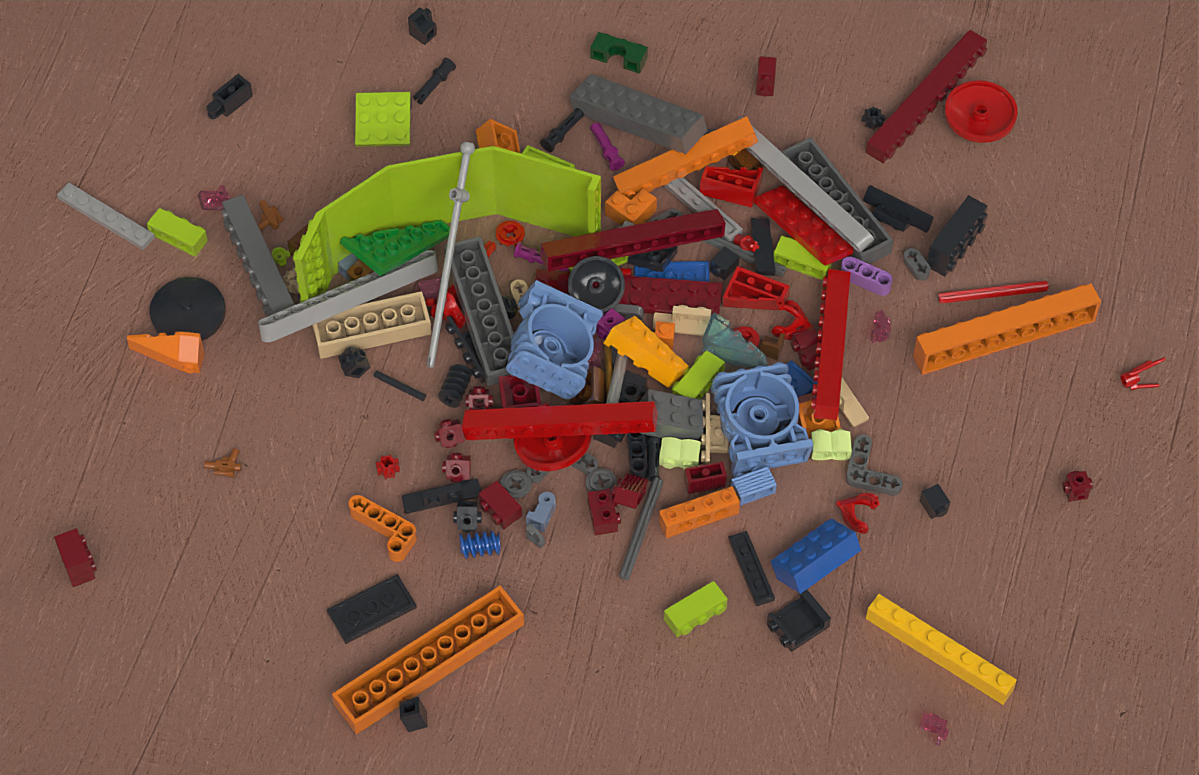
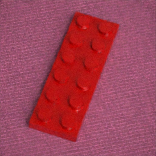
(803, 225)

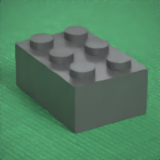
(677, 415)

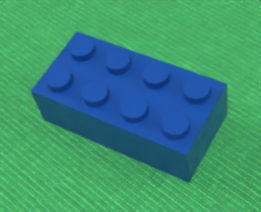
(815, 555)

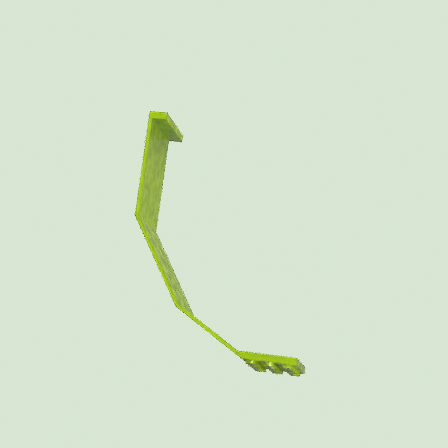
(419, 193)

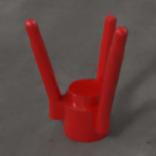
(1131, 377)

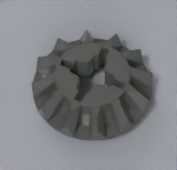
(604, 475)
(518, 477)

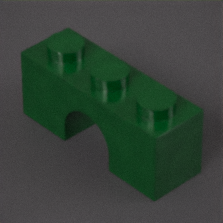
(606, 46)

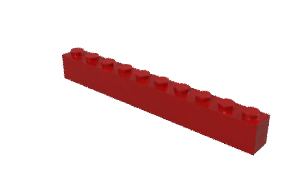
(832, 345)
(560, 421)

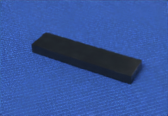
(764, 255)
(751, 568)

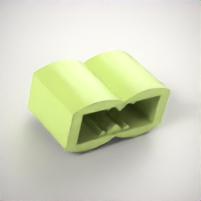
(831, 445)
(679, 453)

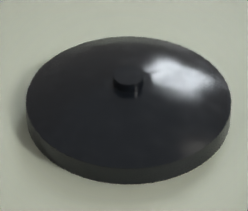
(188, 306)

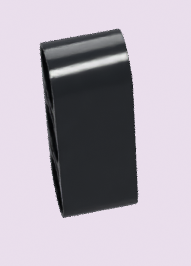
(637, 461)

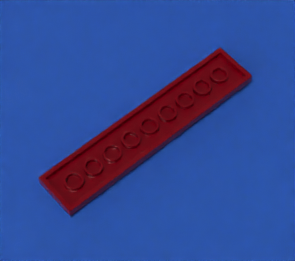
(651, 294)

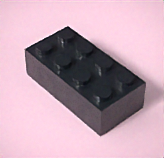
(957, 236)

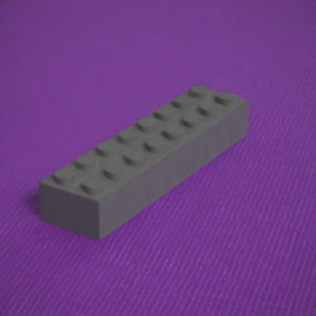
(639, 113)
(819, 169)
(255, 255)
(482, 307)

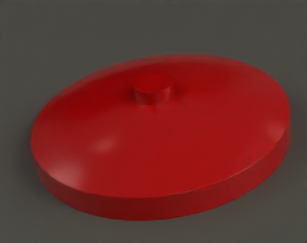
(981, 111)
(551, 452)

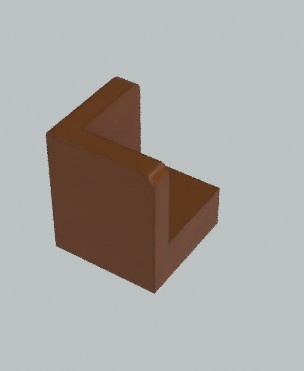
(772, 347)

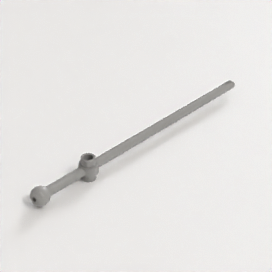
(459, 196)

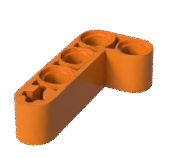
(362, 510)

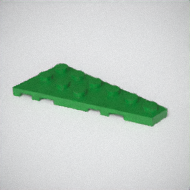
(393, 247)

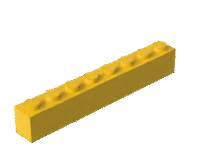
(941, 649)

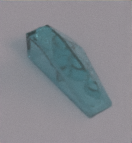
(730, 345)

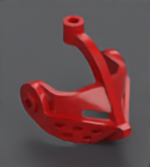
(451, 308)
(801, 320)
(847, 510)

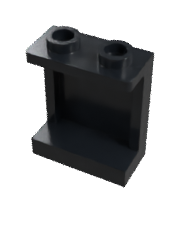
(799, 621)

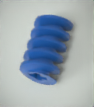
(480, 544)

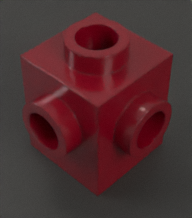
(478, 393)
(449, 433)
(457, 467)
(1077, 486)

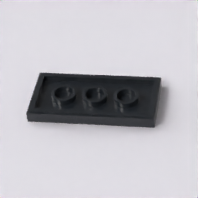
(371, 609)

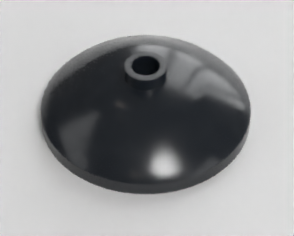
(597, 270)

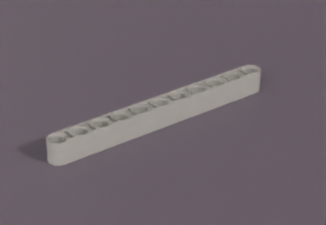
(810, 193)
(345, 297)

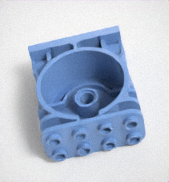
(563, 343)
(753, 439)

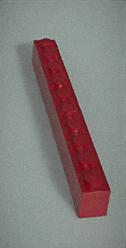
(926, 97)
(634, 239)

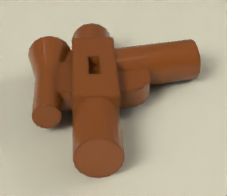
(269, 216)
(226, 466)

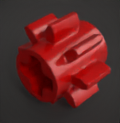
(387, 466)

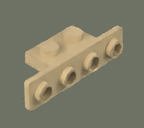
(686, 319)
(850, 406)
(713, 437)

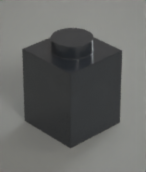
(724, 263)
(935, 501)
(413, 714)

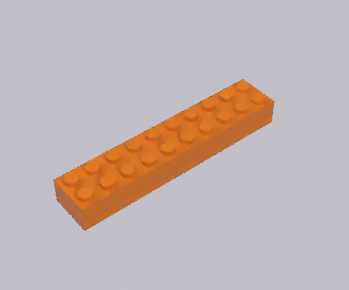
(1006, 328)
(428, 659)

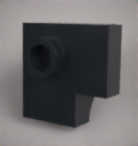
(422, 26)

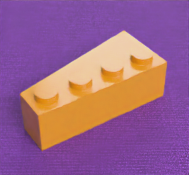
(647, 351)

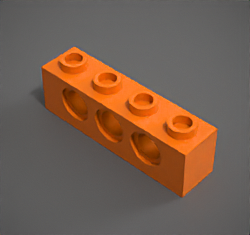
(699, 512)

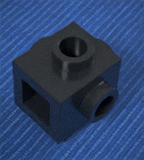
(354, 362)
(467, 516)

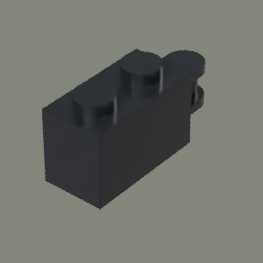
(230, 97)

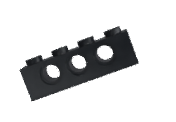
(631, 384)

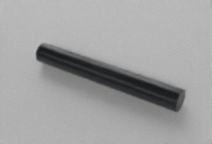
(399, 385)

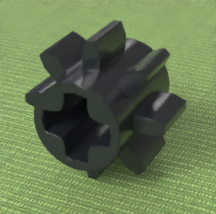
(873, 118)
(510, 306)

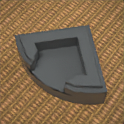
(534, 536)

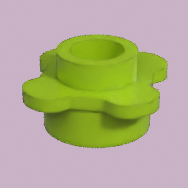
(280, 252)

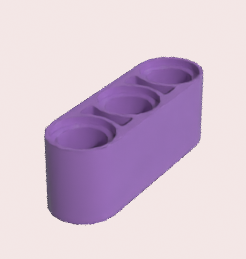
(860, 270)

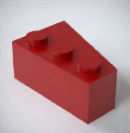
(731, 185)
(754, 291)

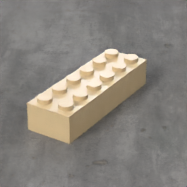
(373, 325)

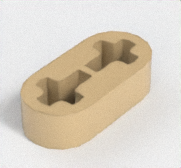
(514, 292)

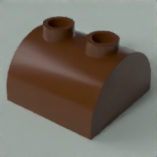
(594, 389)

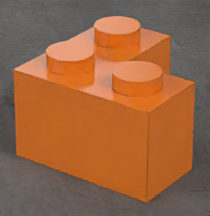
(635, 211)

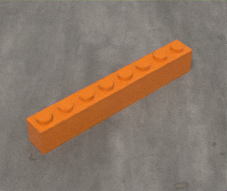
(676, 165)

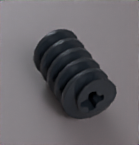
(455, 385)

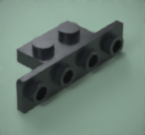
(896, 212)
(465, 343)
(441, 496)

